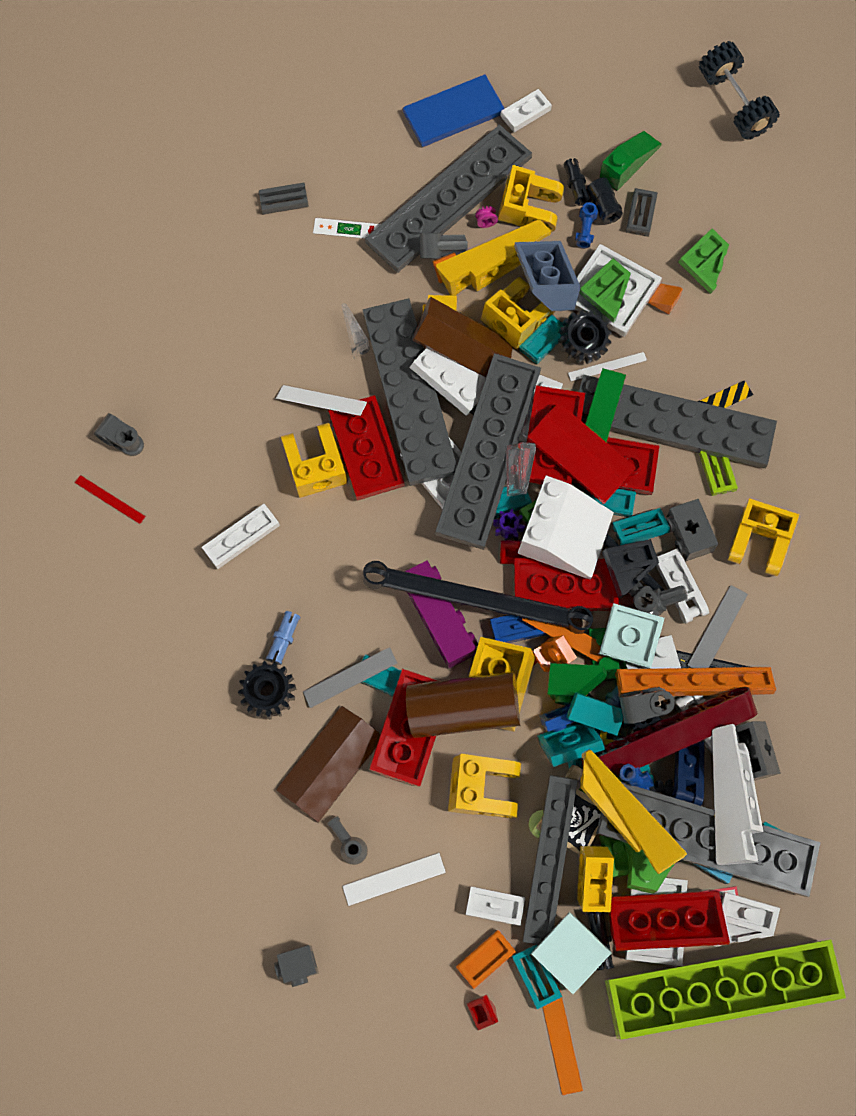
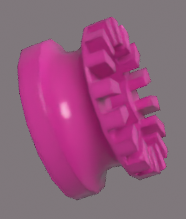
(486, 217)

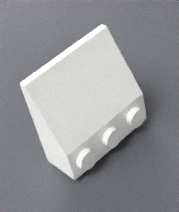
(566, 529)

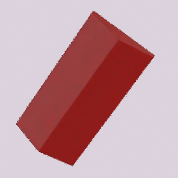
(581, 453)
(397, 751)
(668, 921)

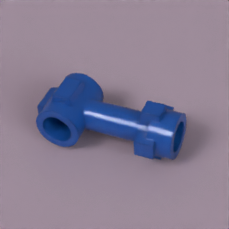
(588, 214)
(635, 777)

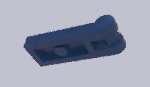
(690, 773)

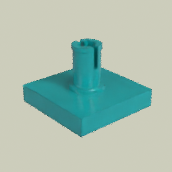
(569, 744)

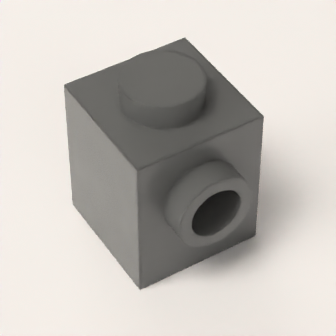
(296, 966)

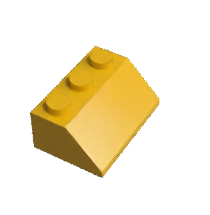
(503, 657)

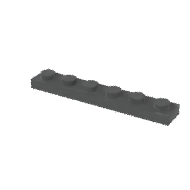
(550, 858)

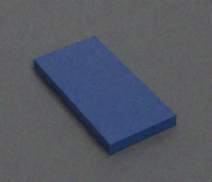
(453, 110)

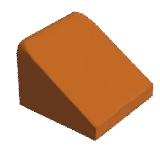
(666, 297)

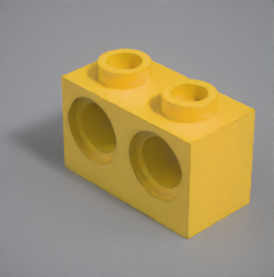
(595, 879)

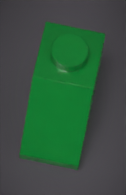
(572, 678)

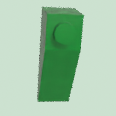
(628, 159)

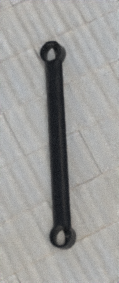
(477, 597)

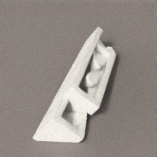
(734, 799)

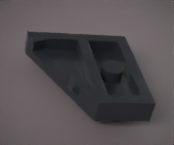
(629, 564)

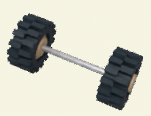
(756, 114)

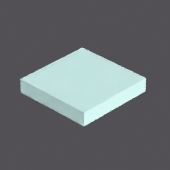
(631, 636)
(571, 952)

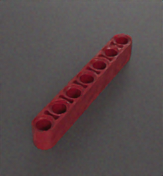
(678, 730)

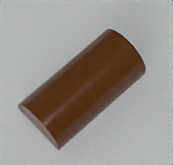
(463, 705)

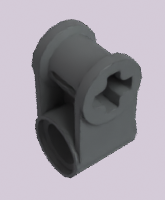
(119, 435)
(641, 704)

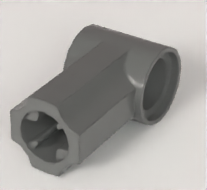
(437, 245)

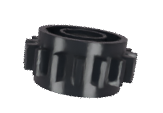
(593, 327)
(277, 700)

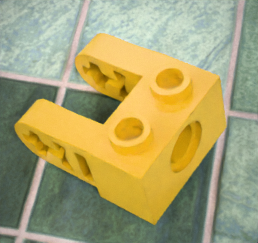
(514, 203)
(509, 319)
(318, 472)
(767, 522)
(469, 782)

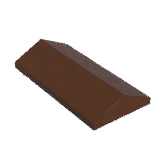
(459, 338)
(330, 764)

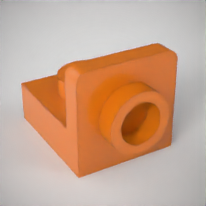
(553, 651)

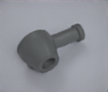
(347, 841)

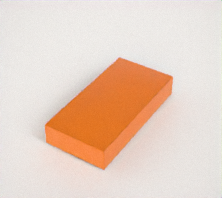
(485, 959)

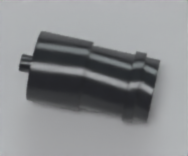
(605, 201)

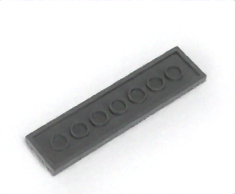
(448, 197)
(410, 399)
(688, 424)
(482, 464)
(783, 857)

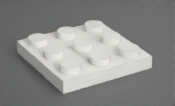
(637, 294)

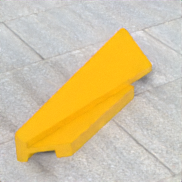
(489, 260)
(628, 814)

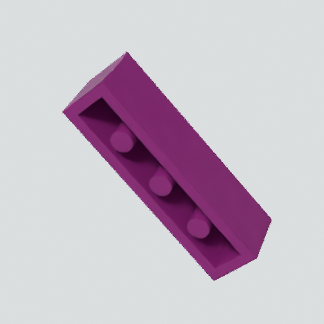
(443, 622)

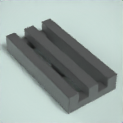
(283, 194)
(639, 228)

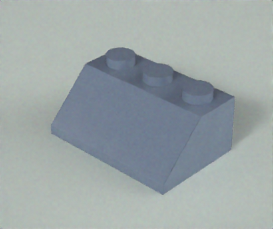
(549, 273)

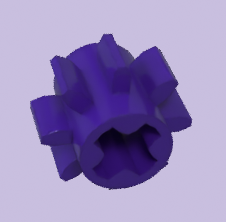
(509, 518)

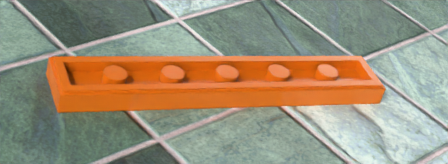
(697, 680)

